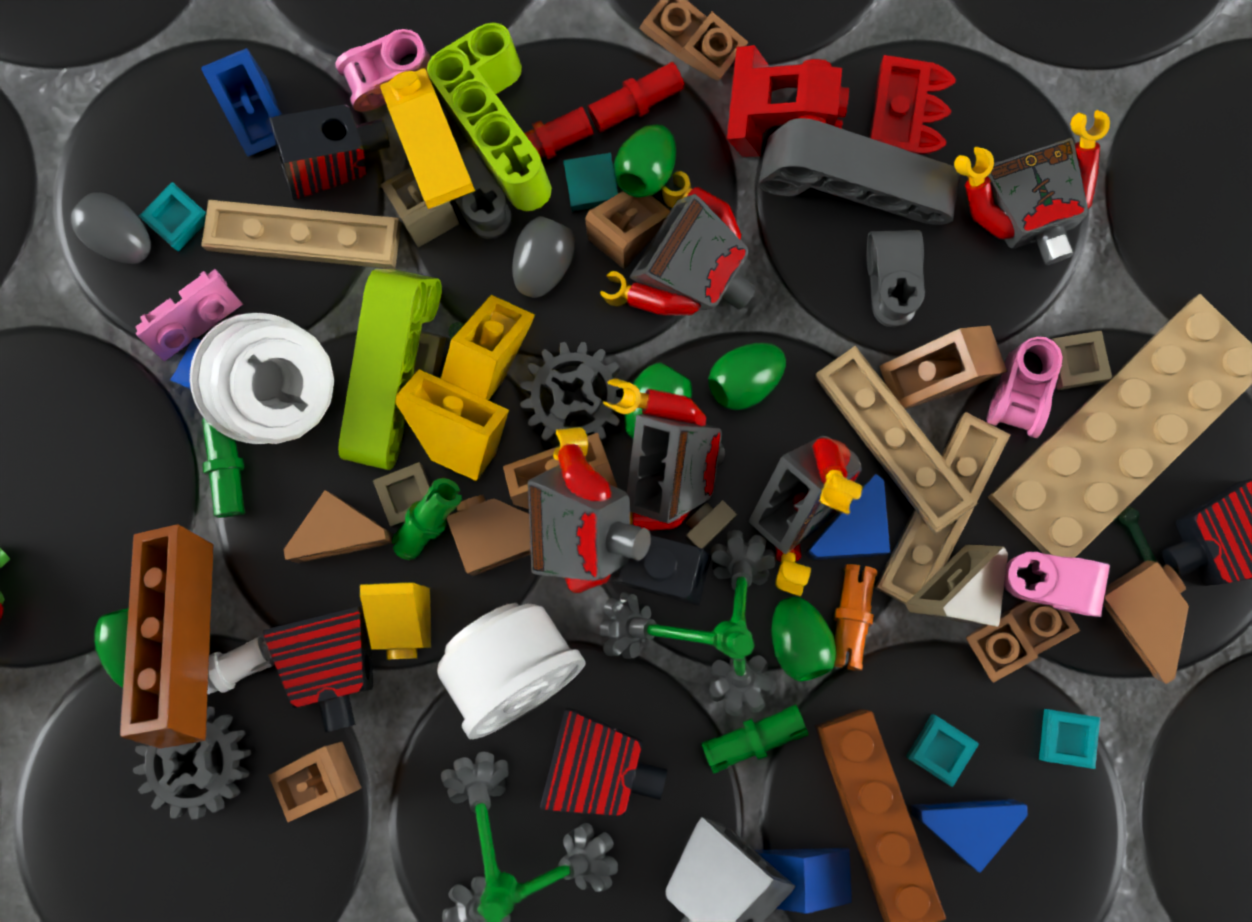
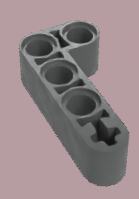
(859, 169)

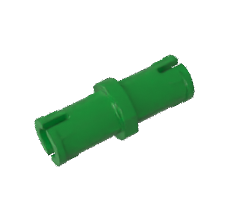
(224, 473)
(426, 518)
(754, 739)

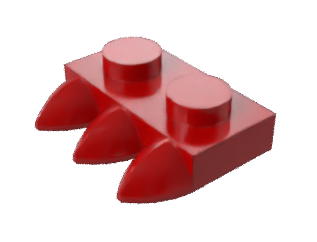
(904, 104)

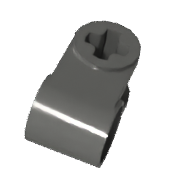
(486, 194)
(895, 267)

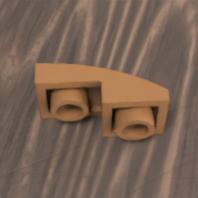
(692, 37)
(1020, 637)

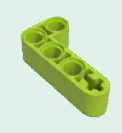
(467, 82)
(383, 362)

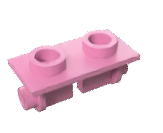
(175, 324)

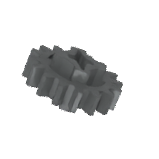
(585, 377)
(210, 773)

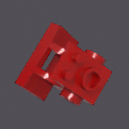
(751, 109)

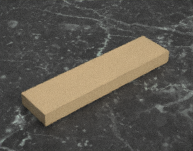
(301, 234)
(895, 440)
(920, 553)

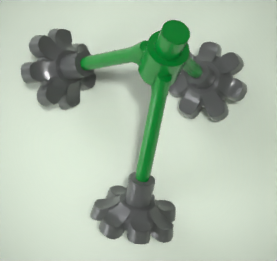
(739, 680)
(495, 894)

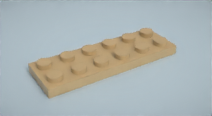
(1128, 431)

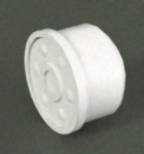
(261, 379)
(506, 667)

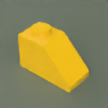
(486, 347)
(452, 423)
(397, 618)

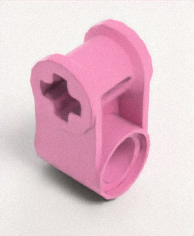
(378, 65)
(1026, 397)
(1064, 583)

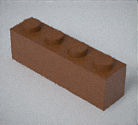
(168, 638)
(879, 819)

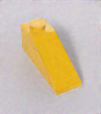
(426, 138)

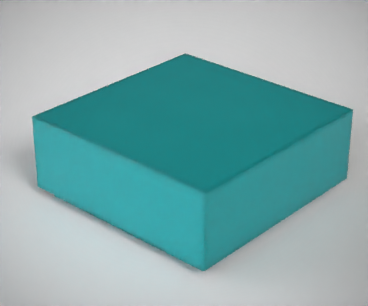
(590, 181)
(174, 217)
(1069, 738)
(942, 750)

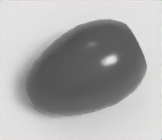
(110, 228)
(542, 256)

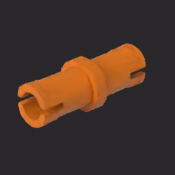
(854, 616)

